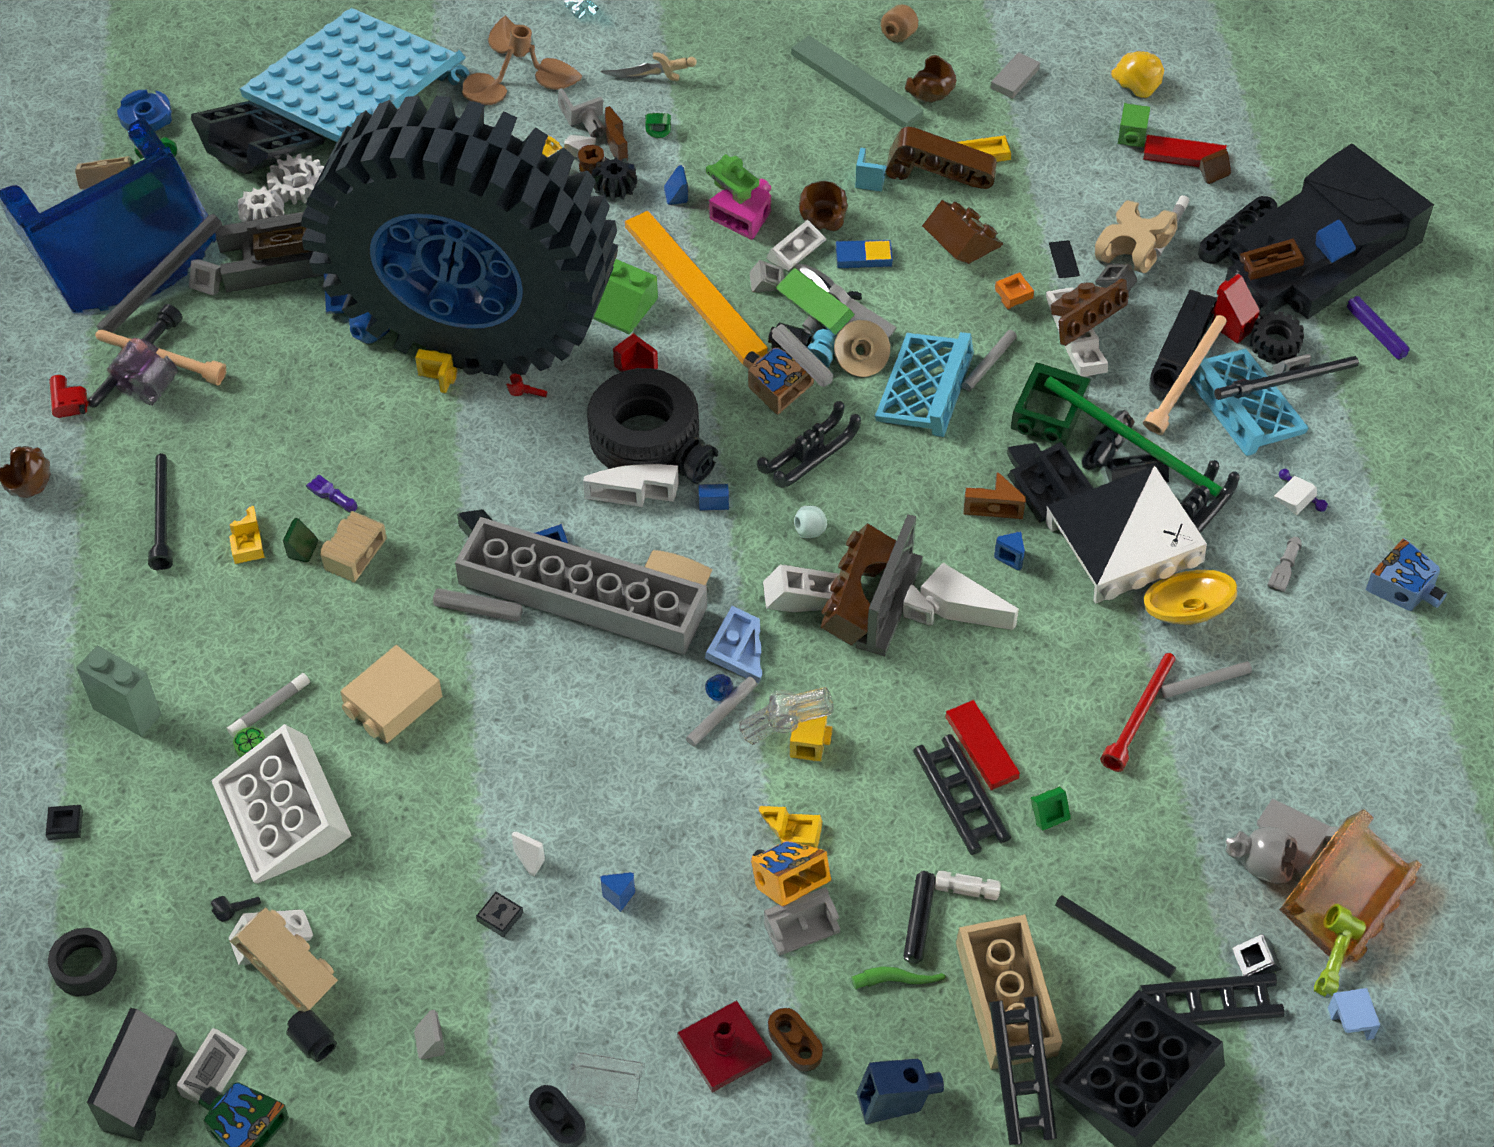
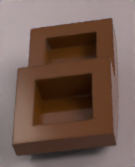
(615, 134)

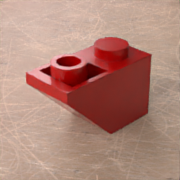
(1237, 307)

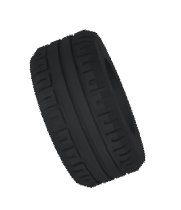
(637, 394)

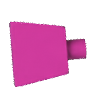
(745, 217)

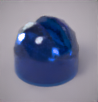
(715, 683)

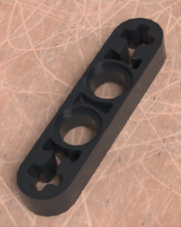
(1233, 226)

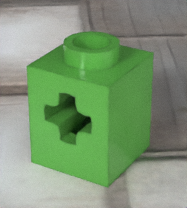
(1133, 125)

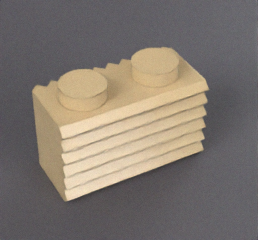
(353, 546)

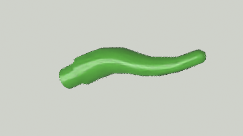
(883, 974)

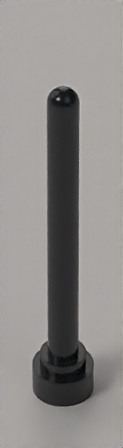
(167, 318)
(160, 555)

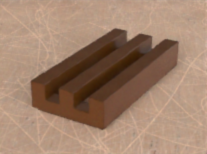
(1273, 263)

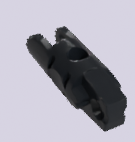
(1106, 444)

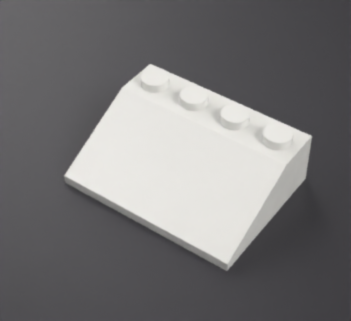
(280, 805)

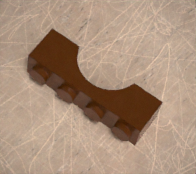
(848, 608)

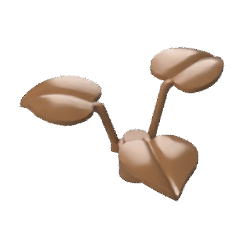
(516, 40)

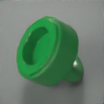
(658, 119)

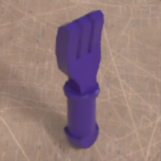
(325, 489)

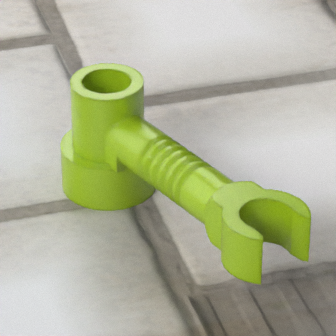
(1345, 927)

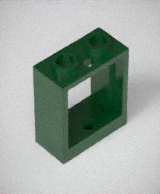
(1051, 429)

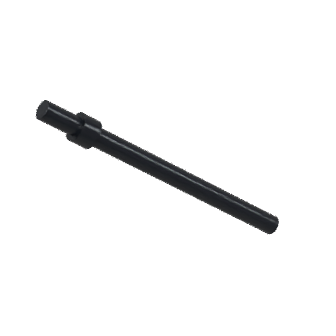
(1244, 387)

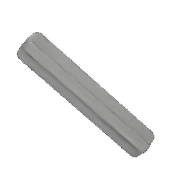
(802, 355)
(477, 604)

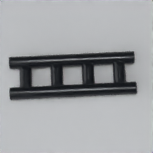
(957, 811)
(1225, 986)
(1038, 1086)

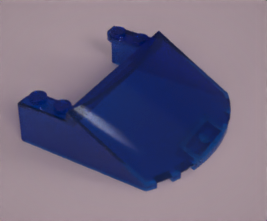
(114, 231)

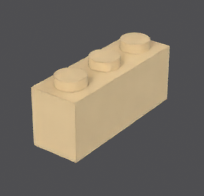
(284, 959)

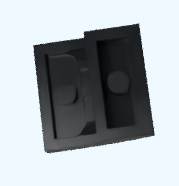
(1048, 479)

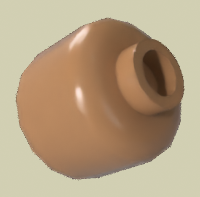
(901, 22)

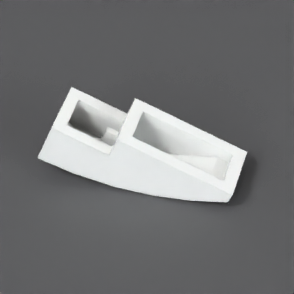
(633, 484)

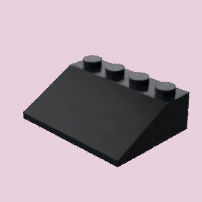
(1140, 1072)

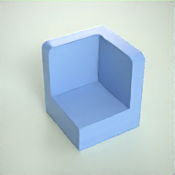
(1355, 1012)

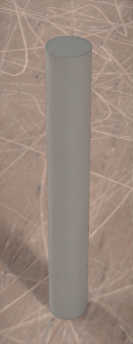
(989, 360)
(1206, 679)
(721, 711)

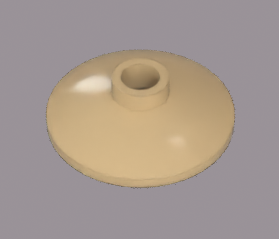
(875, 346)

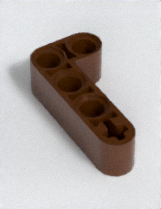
(939, 156)

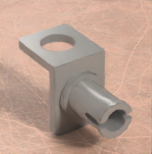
(585, 112)

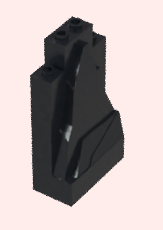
(1371, 202)

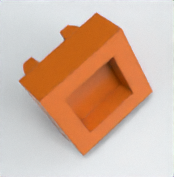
(1014, 290)

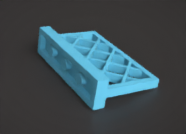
(946, 391)
(1231, 412)

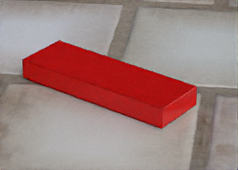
(1178, 150)
(982, 745)

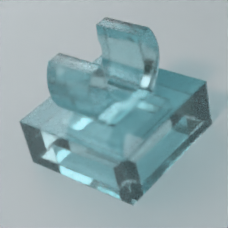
(580, 6)

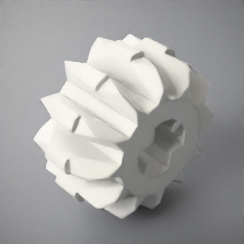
(260, 205)

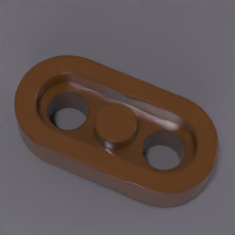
(795, 1041)

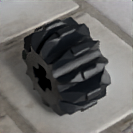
(615, 178)

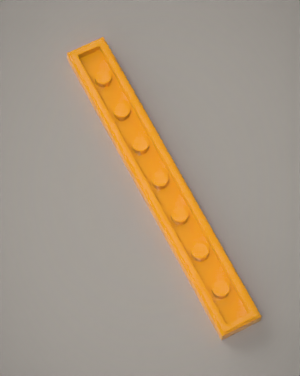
(695, 286)

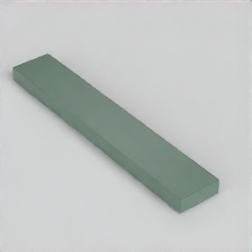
(857, 82)

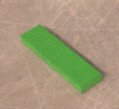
(815, 301)

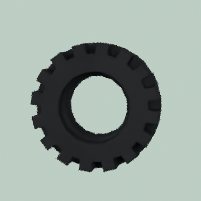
(1279, 325)

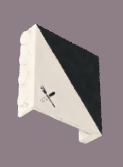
(1128, 533)

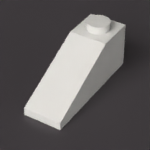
(797, 589)
(966, 601)

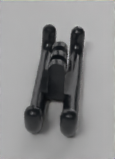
(810, 448)
(1196, 501)

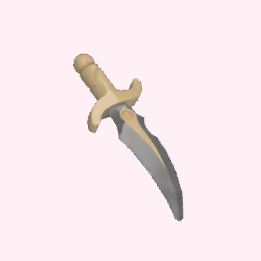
(665, 66)

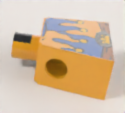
(790, 871)

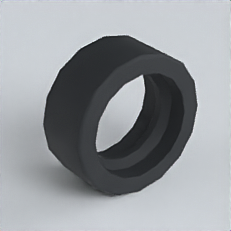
(73, 941)

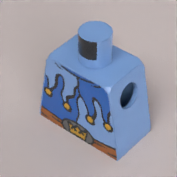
(1406, 578)

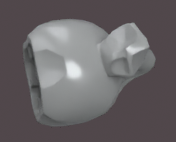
(1266, 853)

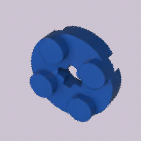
(156, 106)

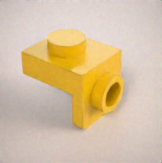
(436, 366)

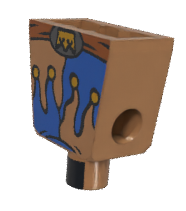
(776, 378)

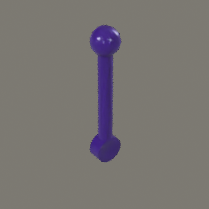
(1320, 505)

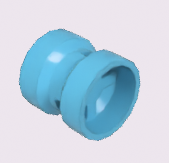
(823, 346)

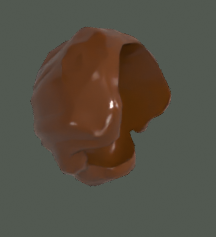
(933, 81)
(823, 205)
(26, 473)

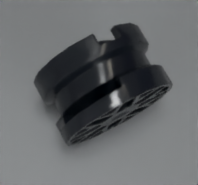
(696, 459)

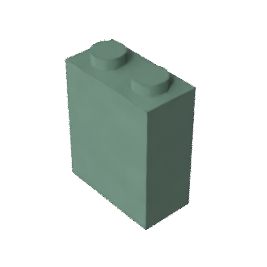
(119, 690)

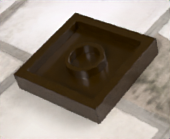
(278, 243)

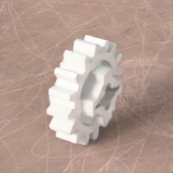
(295, 177)

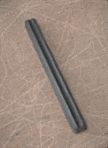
(160, 274)

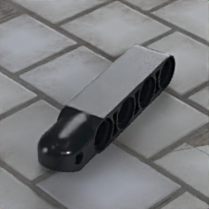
(1181, 341)

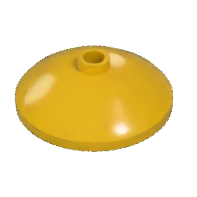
(1190, 596)

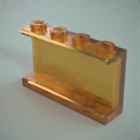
(1352, 872)

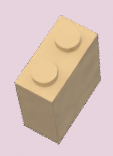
(390, 694)

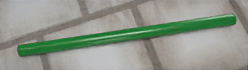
(1132, 436)

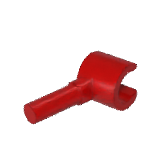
(518, 388)

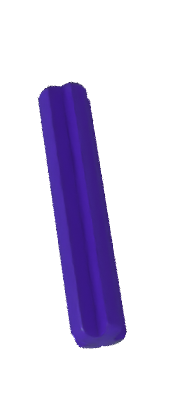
(1378, 327)

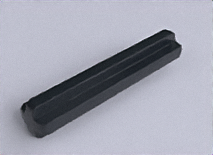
(919, 917)

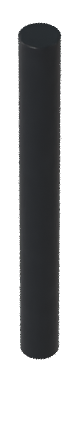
(1115, 936)

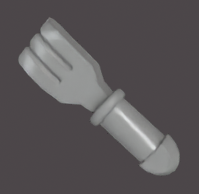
(1282, 572)

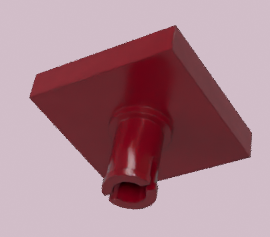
(724, 1046)

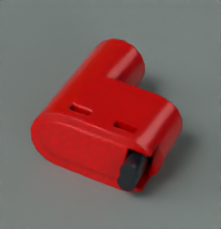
(66, 400)

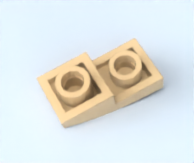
(678, 566)

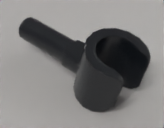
(224, 910)

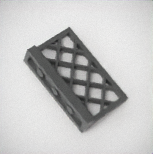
(890, 594)

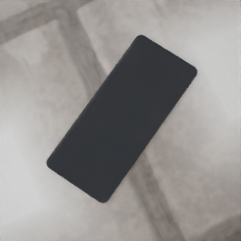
(1064, 259)

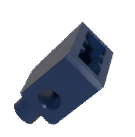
(896, 1089)

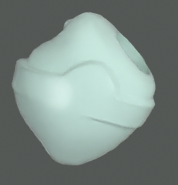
(810, 522)

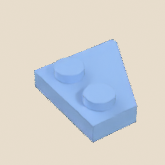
(738, 644)

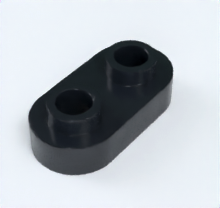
(559, 1118)

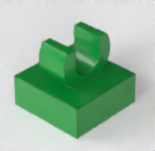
(1050, 808)

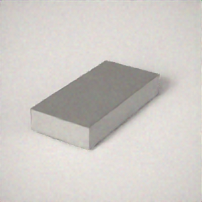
(1015, 75)

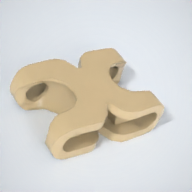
(1136, 236)

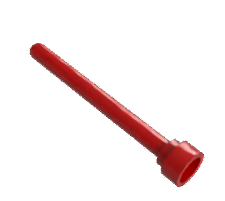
(1116, 755)

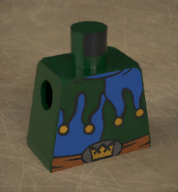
(242, 1116)

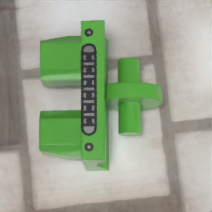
(731, 175)

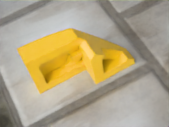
(246, 538)
(793, 827)

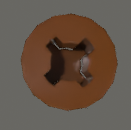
(589, 156)

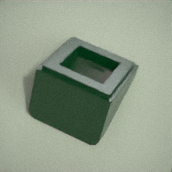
(299, 541)

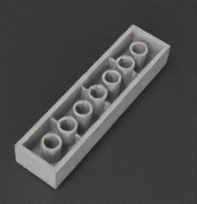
(582, 585)

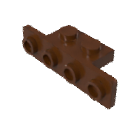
(1087, 308)

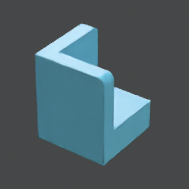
(869, 175)

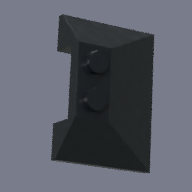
(251, 136)

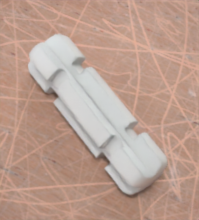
(967, 885)

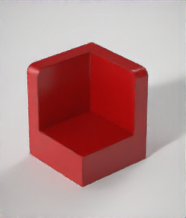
(634, 353)

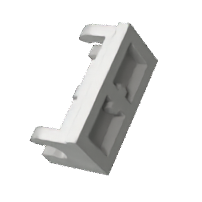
(801, 921)

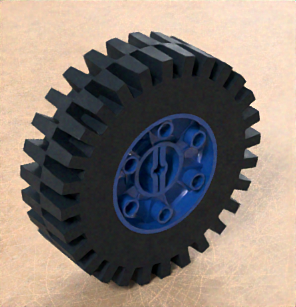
(460, 235)

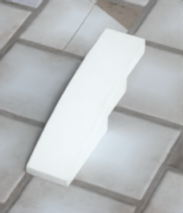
(1084, 350)

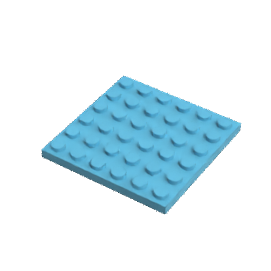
(347, 71)

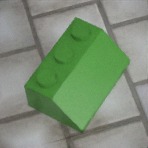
(627, 297)

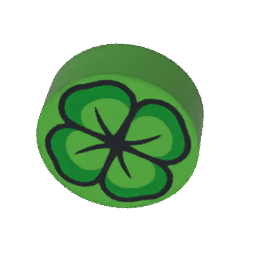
(247, 739)

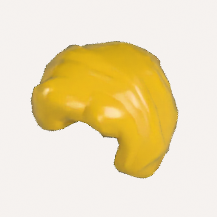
(1139, 72)

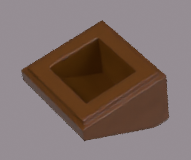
(1215, 166)

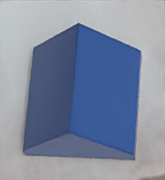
(1010, 550)
(618, 889)

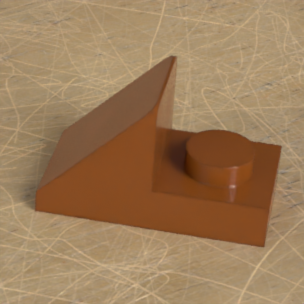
(1001, 502)

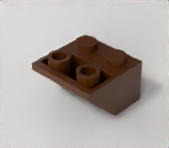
(961, 232)

